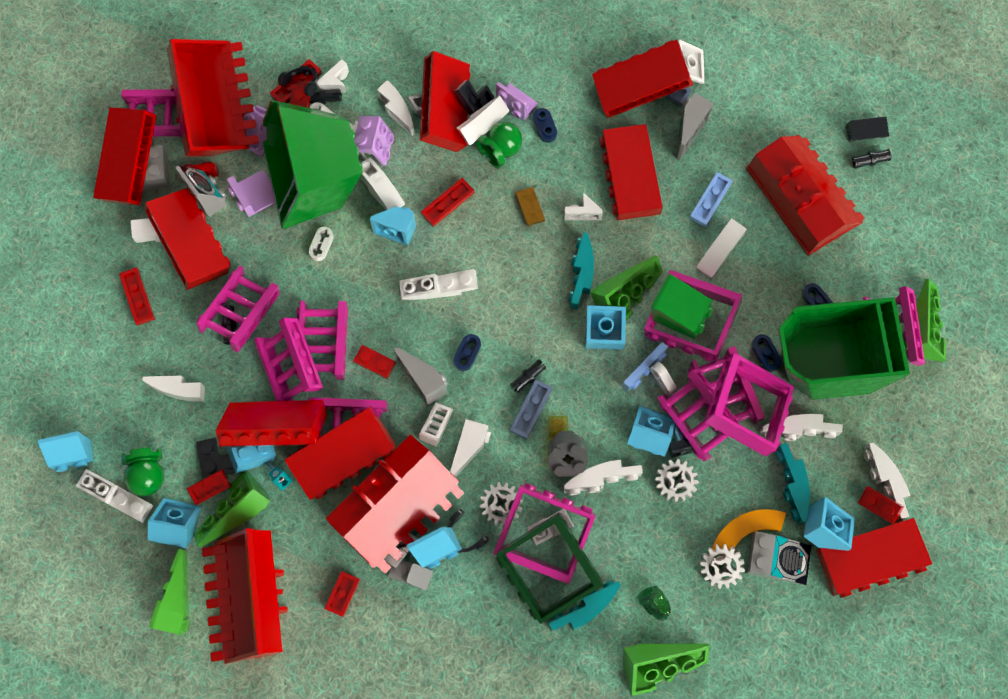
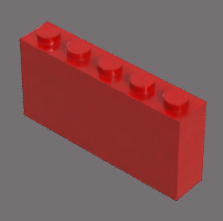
(642, 78)
(440, 105)
(124, 156)
(631, 172)
(187, 238)
(271, 423)
(341, 453)
(875, 558)

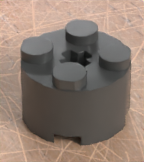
(567, 454)

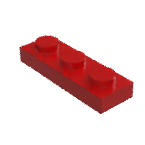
(283, 93)
(447, 202)
(137, 296)

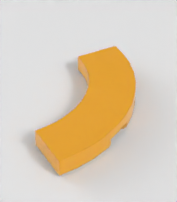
(748, 523)

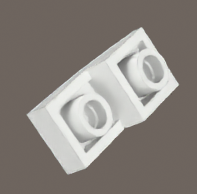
(552, 531)

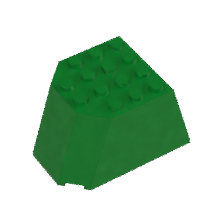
(309, 161)
(843, 348)

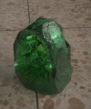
(655, 602)

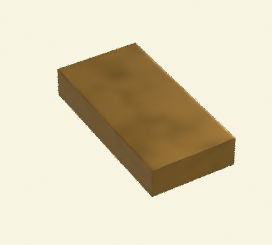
(530, 206)

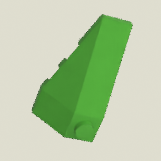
(628, 286)
(929, 322)
(241, 504)
(173, 611)
(653, 663)

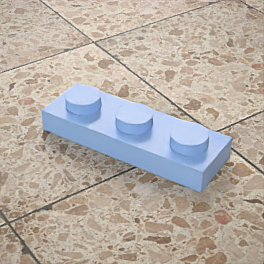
(710, 199)
(633, 380)

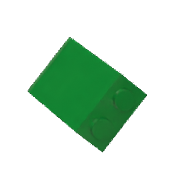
(681, 307)

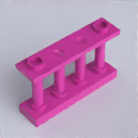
(151, 98)
(911, 323)
(247, 324)
(338, 331)
(300, 355)
(698, 382)
(745, 394)
(339, 405)

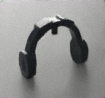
(310, 88)
(477, 545)

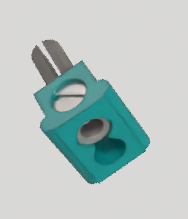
(279, 477)

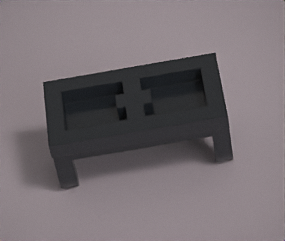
(867, 128)

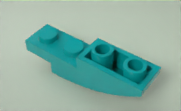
(584, 265)
(798, 490)
(593, 605)

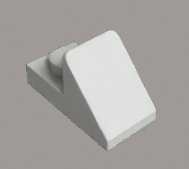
(332, 78)
(589, 211)

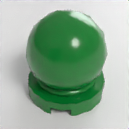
(500, 143)
(144, 473)

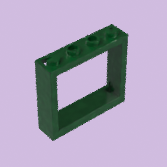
(524, 592)

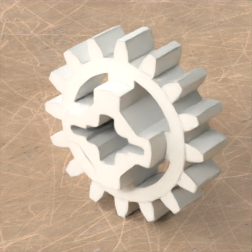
(669, 478)
(495, 492)
(718, 573)

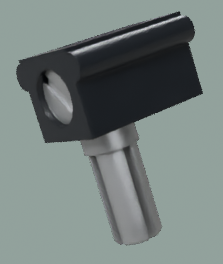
(681, 446)

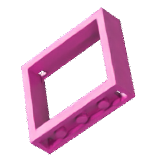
(713, 292)
(767, 381)
(533, 563)

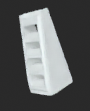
(437, 435)

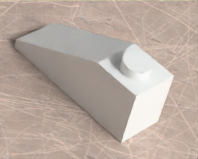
(470, 444)

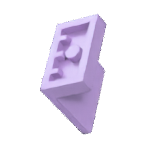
(516, 101)

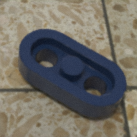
(544, 124)
(819, 298)
(467, 353)
(766, 353)

